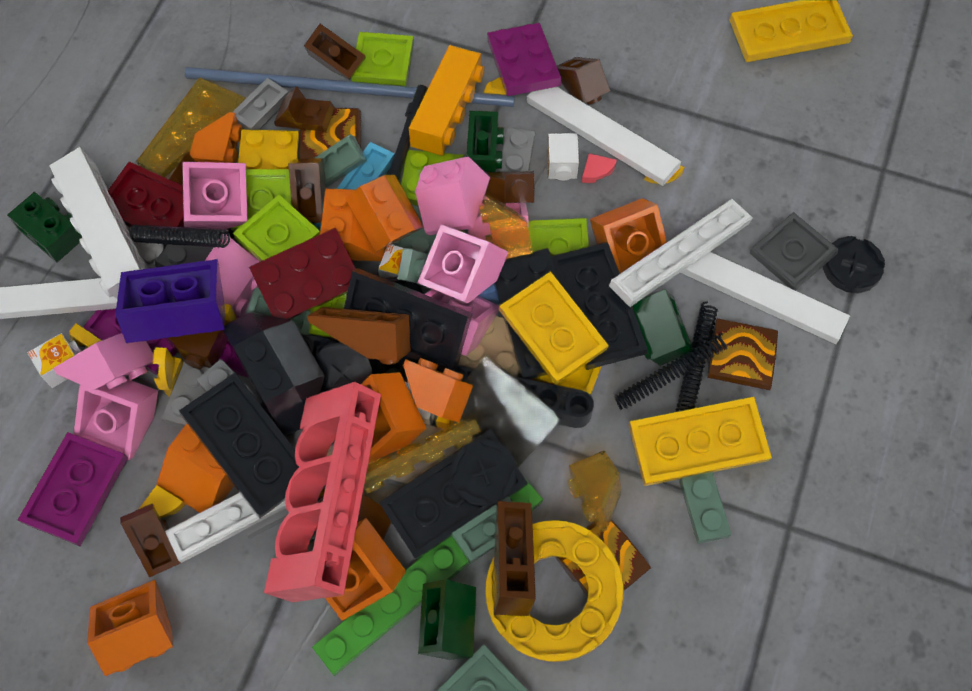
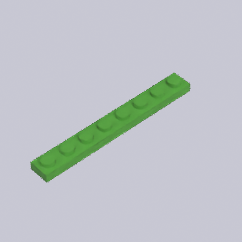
(374, 621)

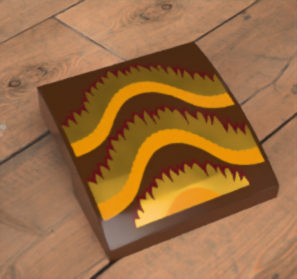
(342, 123)
(748, 357)
(628, 557)

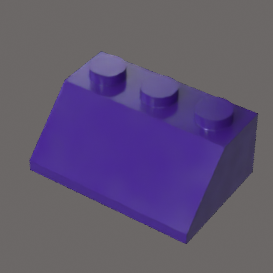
(170, 301)

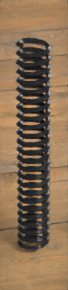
(143, 231)
(695, 343)
(624, 395)

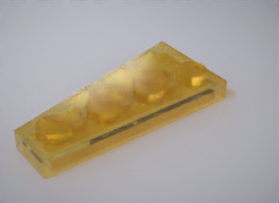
(197, 110)
(402, 465)

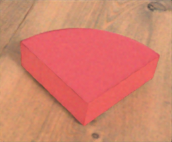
(597, 168)

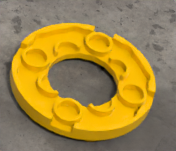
(603, 602)

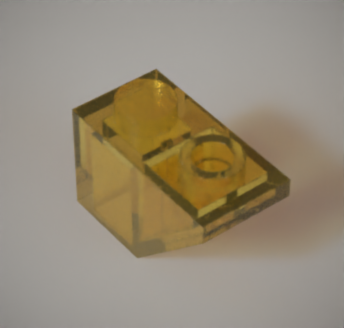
(507, 227)
(597, 486)

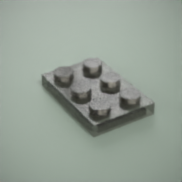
(507, 409)

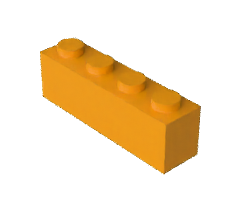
(446, 100)

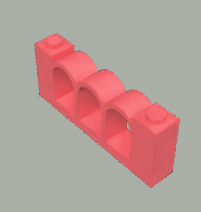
(349, 419)

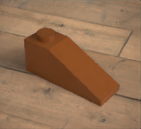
(367, 332)

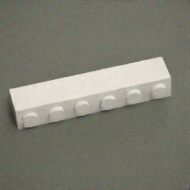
(96, 219)

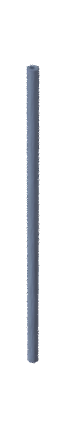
(331, 85)

